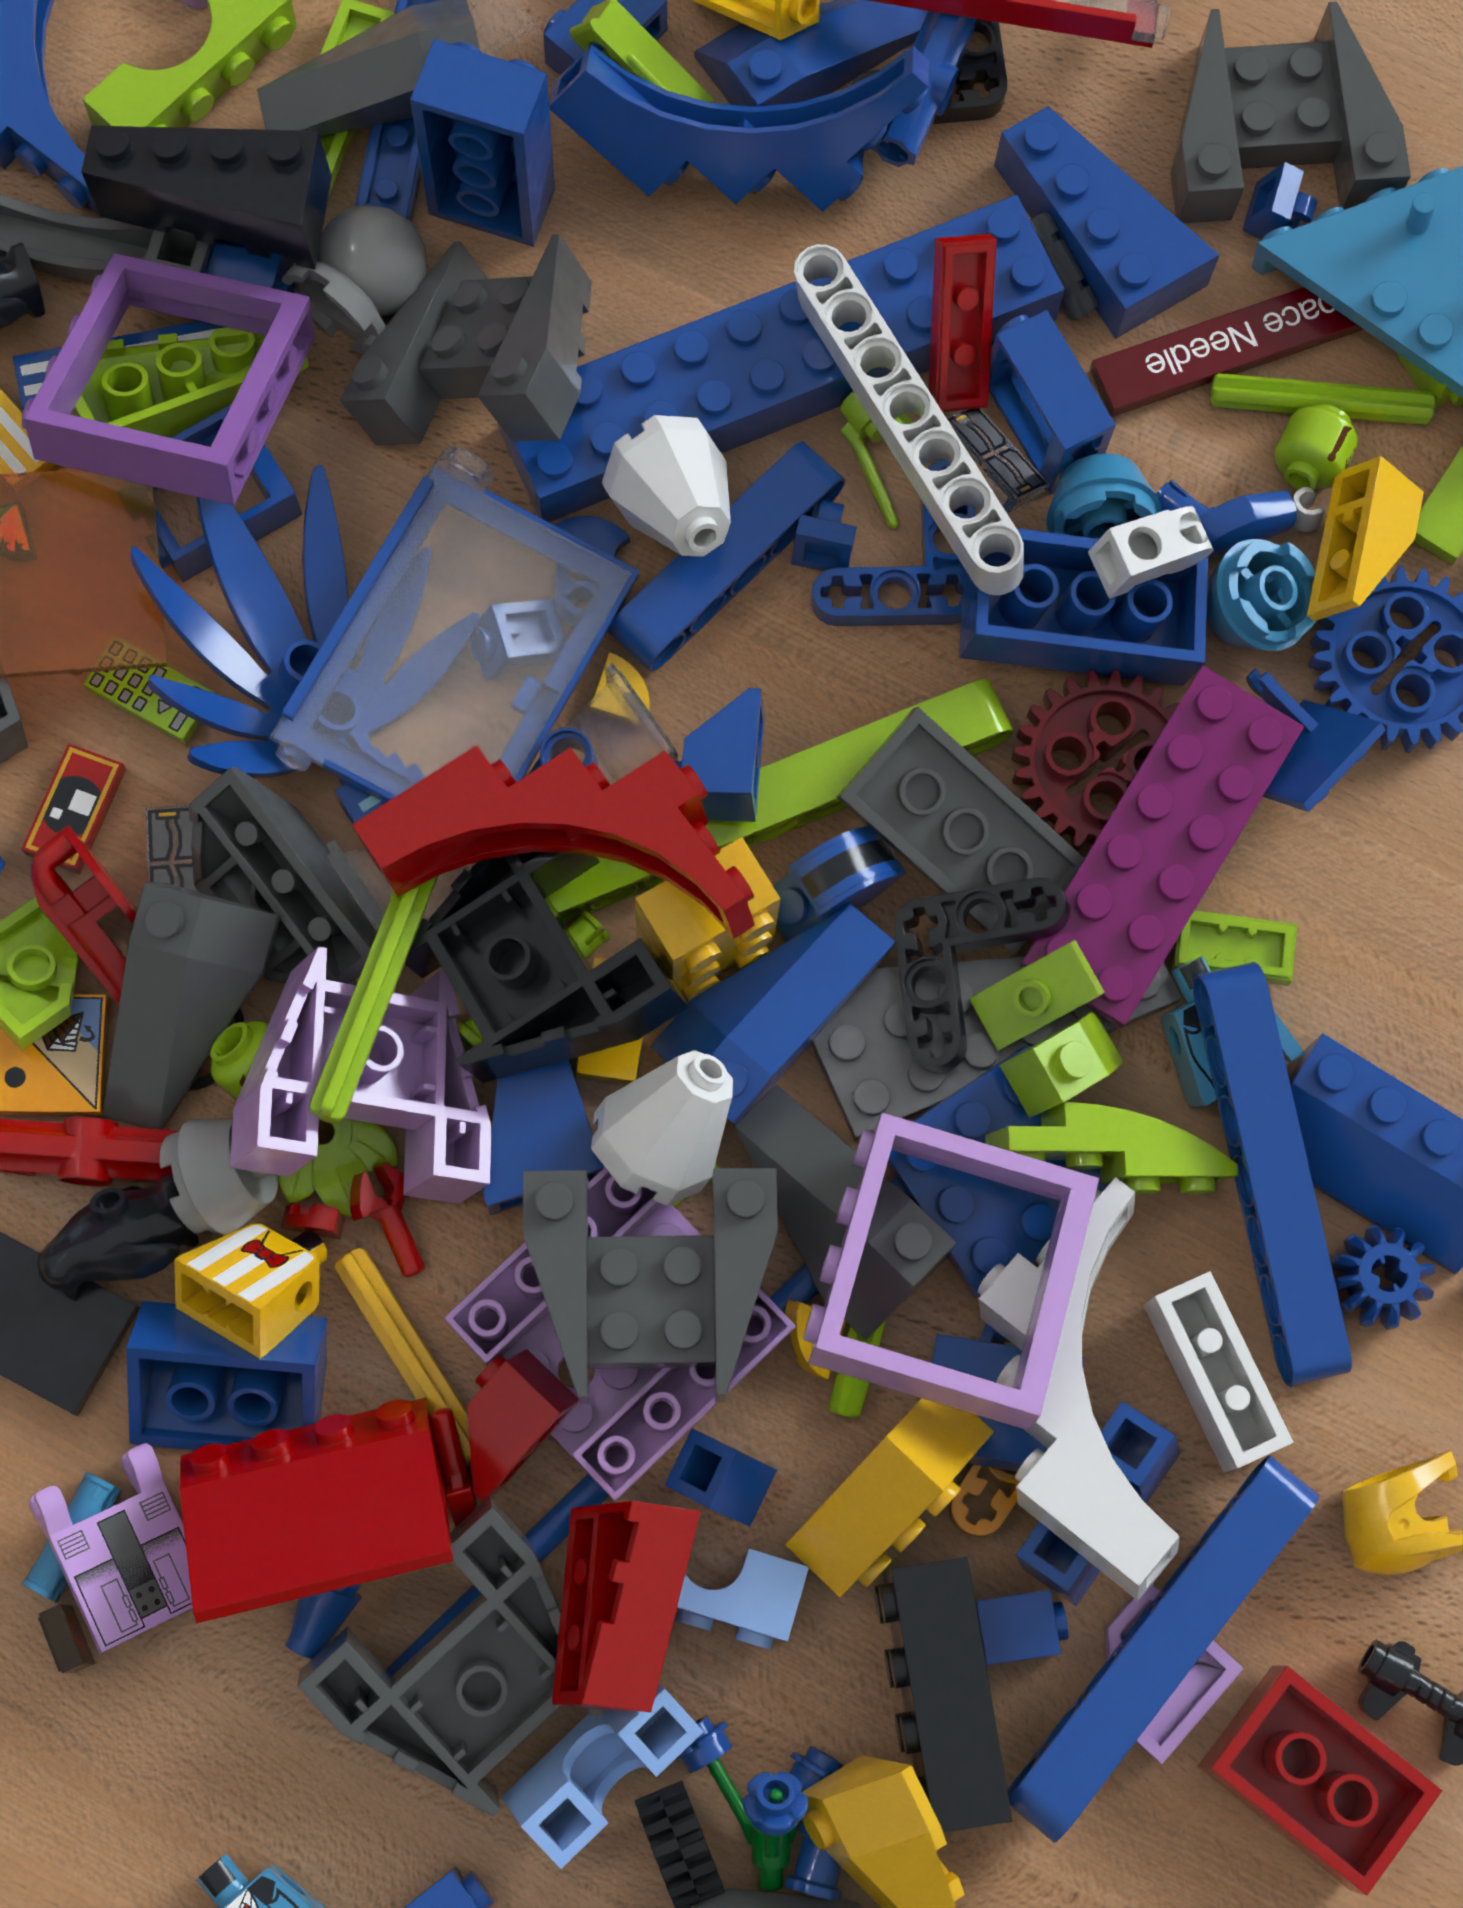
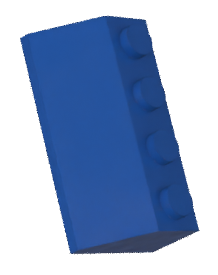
(1382, 1148)

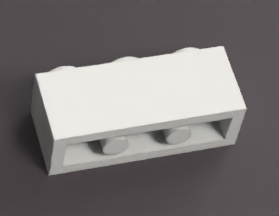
(1217, 1372)

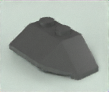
(268, 857)

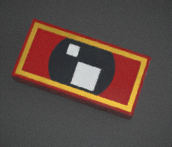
(77, 798)

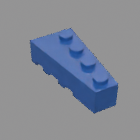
(1119, 234)

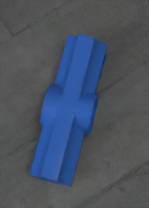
(943, 44)

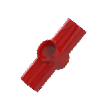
(82, 1151)

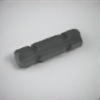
(1077, 299)

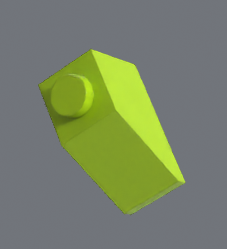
(1062, 1065)

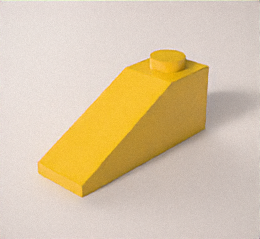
(1365, 533)

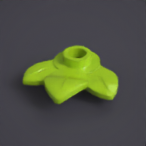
(350, 1151)

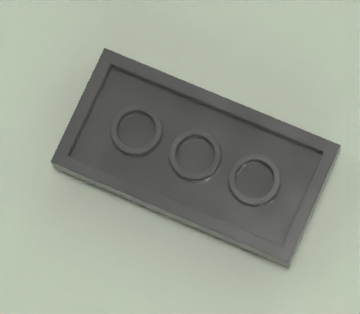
(956, 819)

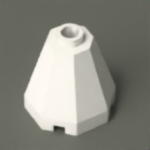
(671, 484)
(666, 1127)

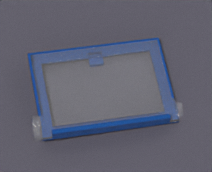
(453, 639)

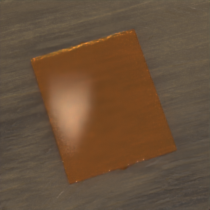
(69, 578)

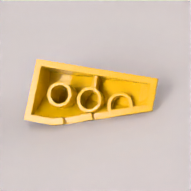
(882, 1833)

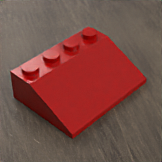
(313, 1509)

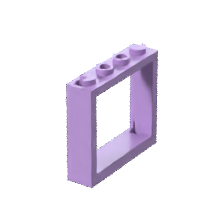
(1013, 1406)

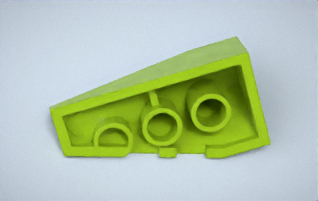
(170, 382)

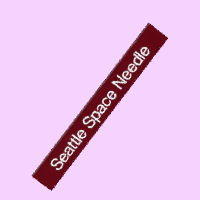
(1217, 346)

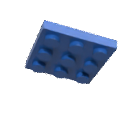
(979, 1214)

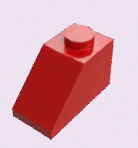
(512, 1418)

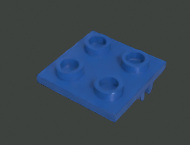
(1323, 750)

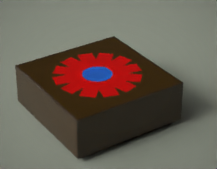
(65, 1639)

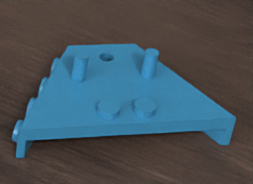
(1388, 268)

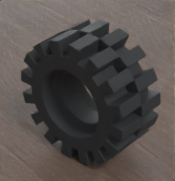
(679, 1846)

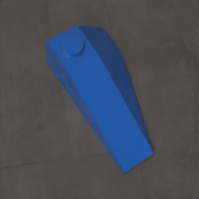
(813, 62)
(777, 1004)

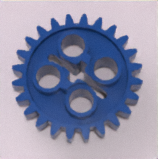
(1374, 632)

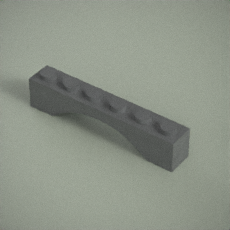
(84, 245)

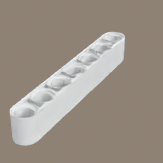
(912, 443)

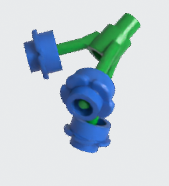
(774, 1801)

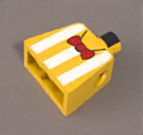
(251, 1285)

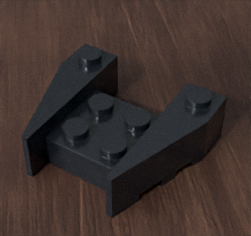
(527, 974)

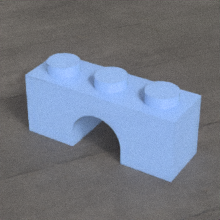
(757, 1602)
(565, 1790)

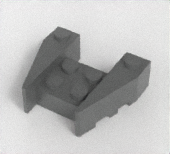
(1280, 107)
(479, 339)
(650, 1295)
(469, 1688)

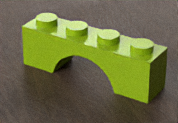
(183, 94)

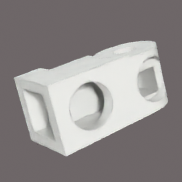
(1149, 549)

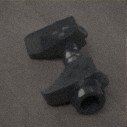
(1392, 1675)

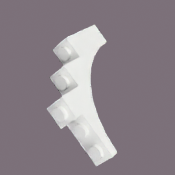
(1076, 1482)

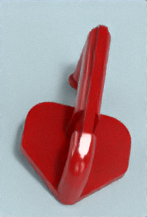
(78, 911)

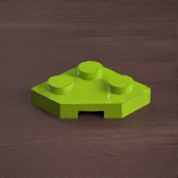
(35, 975)

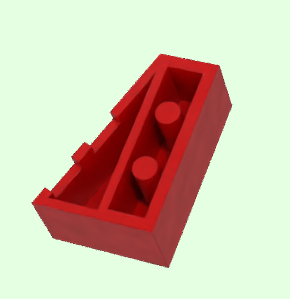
(620, 1602)

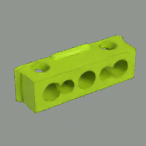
(634, 49)

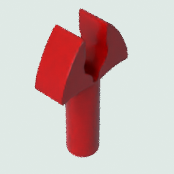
(388, 1213)
(453, 1465)

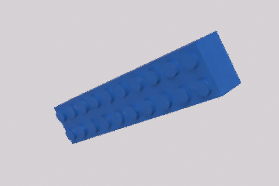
(763, 360)

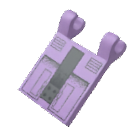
(124, 1561)

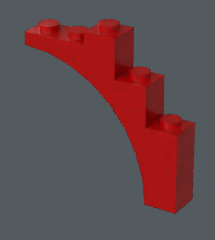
(482, 813)

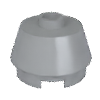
(209, 1190)

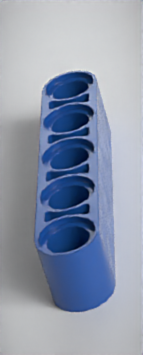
(698, 587)

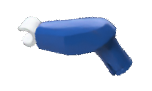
(1247, 516)

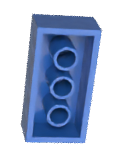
(484, 141)
(1069, 624)

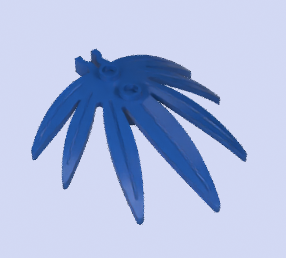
(265, 622)

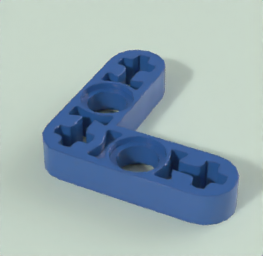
(937, 571)

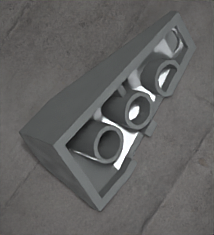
(181, 986)
(811, 1180)

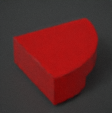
(319, 1218)

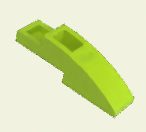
(1123, 1145)

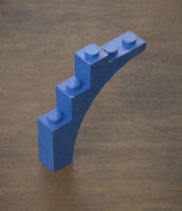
(26, 116)
(736, 147)

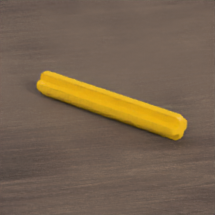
(401, 1338)

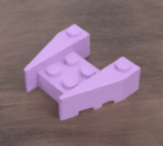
(405, 1084)

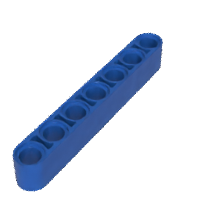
(1272, 1174)
(1161, 1648)

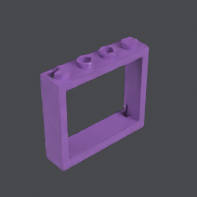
(153, 459)

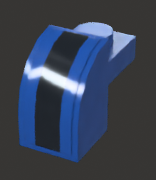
(833, 875)

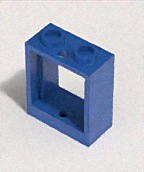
(1046, 396)
(277, 510)

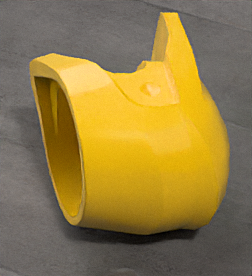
(1383, 1521)

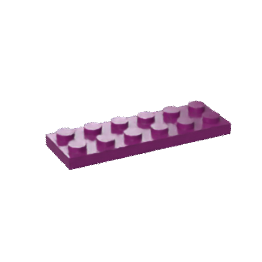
(1170, 837)

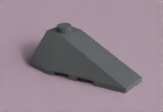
(367, 76)

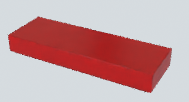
(962, 321)

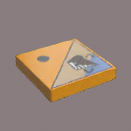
(62, 1069)

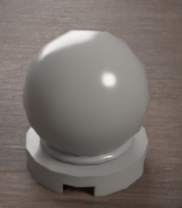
(362, 273)

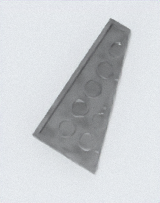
(869, 1054)

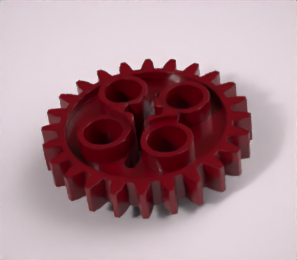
(1073, 727)

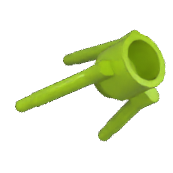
(855, 431)

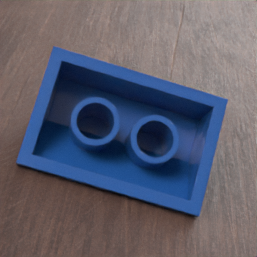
(203, 1389)

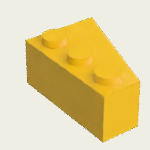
(888, 1494)

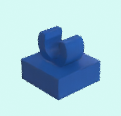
(1278, 202)
(823, 540)

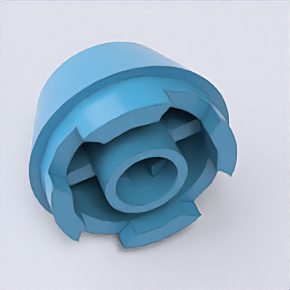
(1099, 495)
(1260, 596)

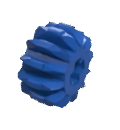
(1400, 1269)

